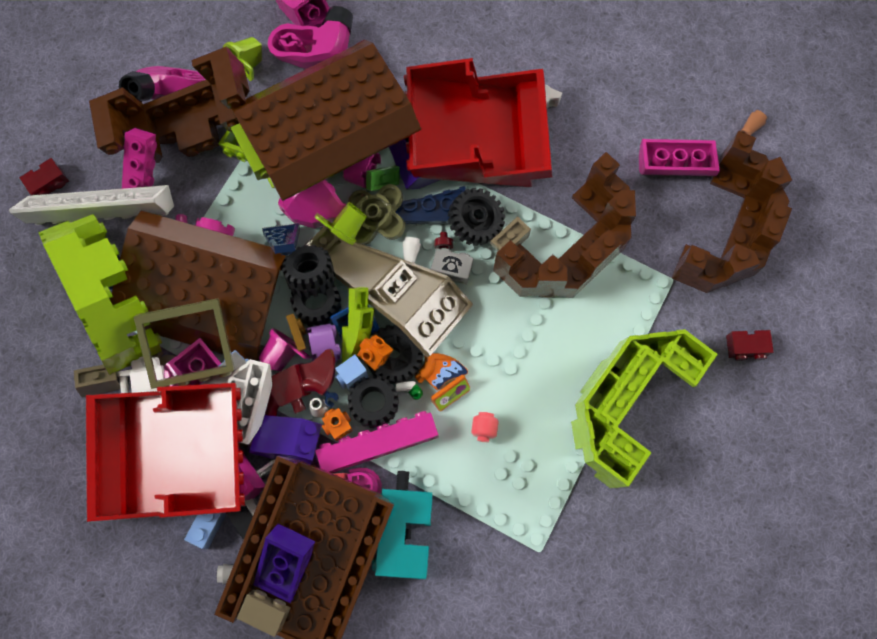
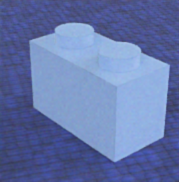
(350, 372)
(204, 529)

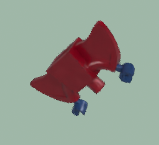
(300, 380)

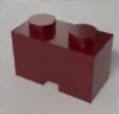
(45, 179)
(745, 345)

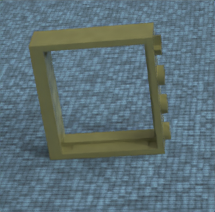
(184, 379)

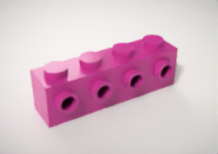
(138, 159)

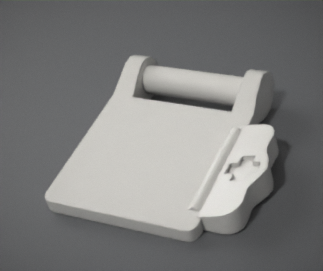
(139, 376)

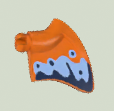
(439, 370)

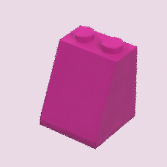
(305, 11)

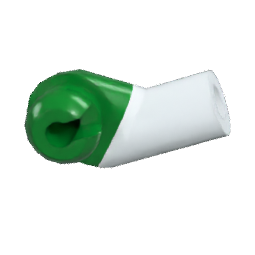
(411, 387)

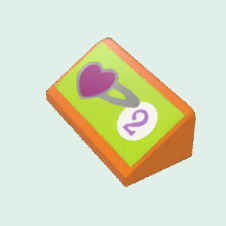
(450, 393)

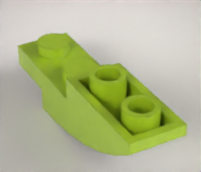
(359, 322)

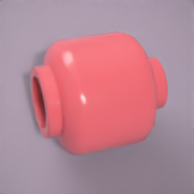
(484, 426)

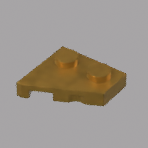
(298, 331)

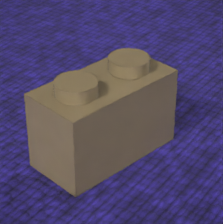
(264, 612)

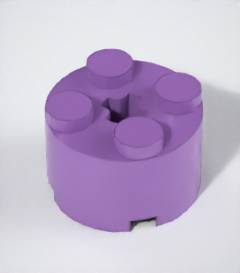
(321, 339)

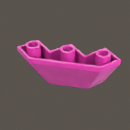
(315, 199)

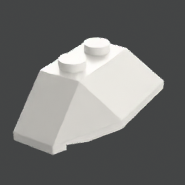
(255, 385)

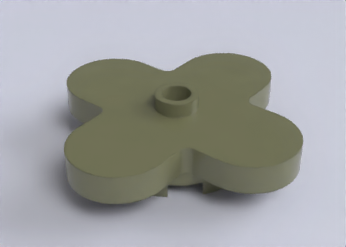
(380, 213)

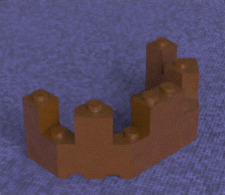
(181, 116)
(608, 203)
(757, 225)

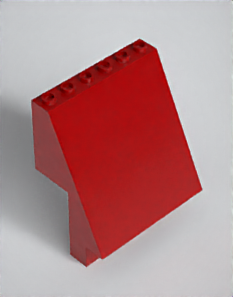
(477, 125)
(164, 452)

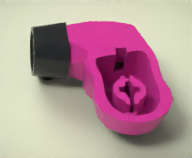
(309, 44)
(158, 81)

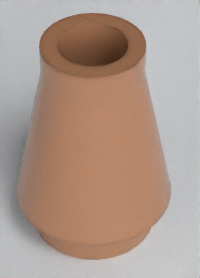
(755, 121)

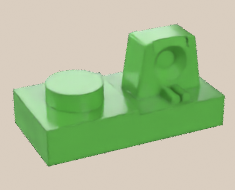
(382, 176)

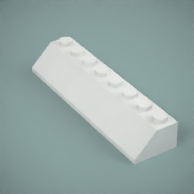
(101, 203)

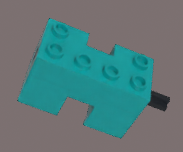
(393, 555)

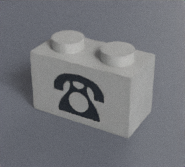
(453, 265)

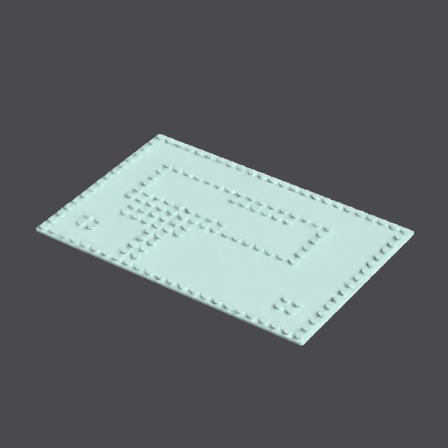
(519, 352)

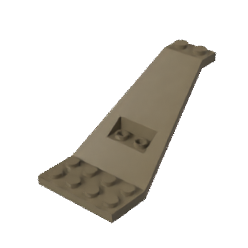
(421, 305)

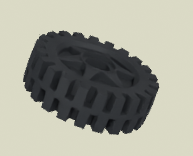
(467, 226)
(406, 364)

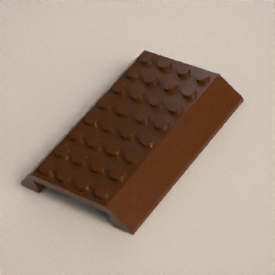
(326, 118)
(189, 264)
(346, 531)

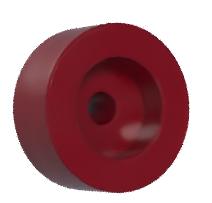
(443, 241)

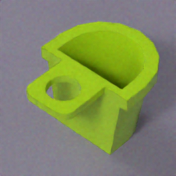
(248, 52)
(346, 224)

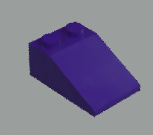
(286, 438)
(283, 562)

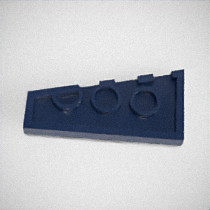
(429, 209)
(282, 238)

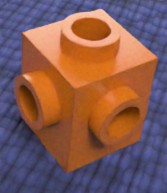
(374, 351)
(342, 428)

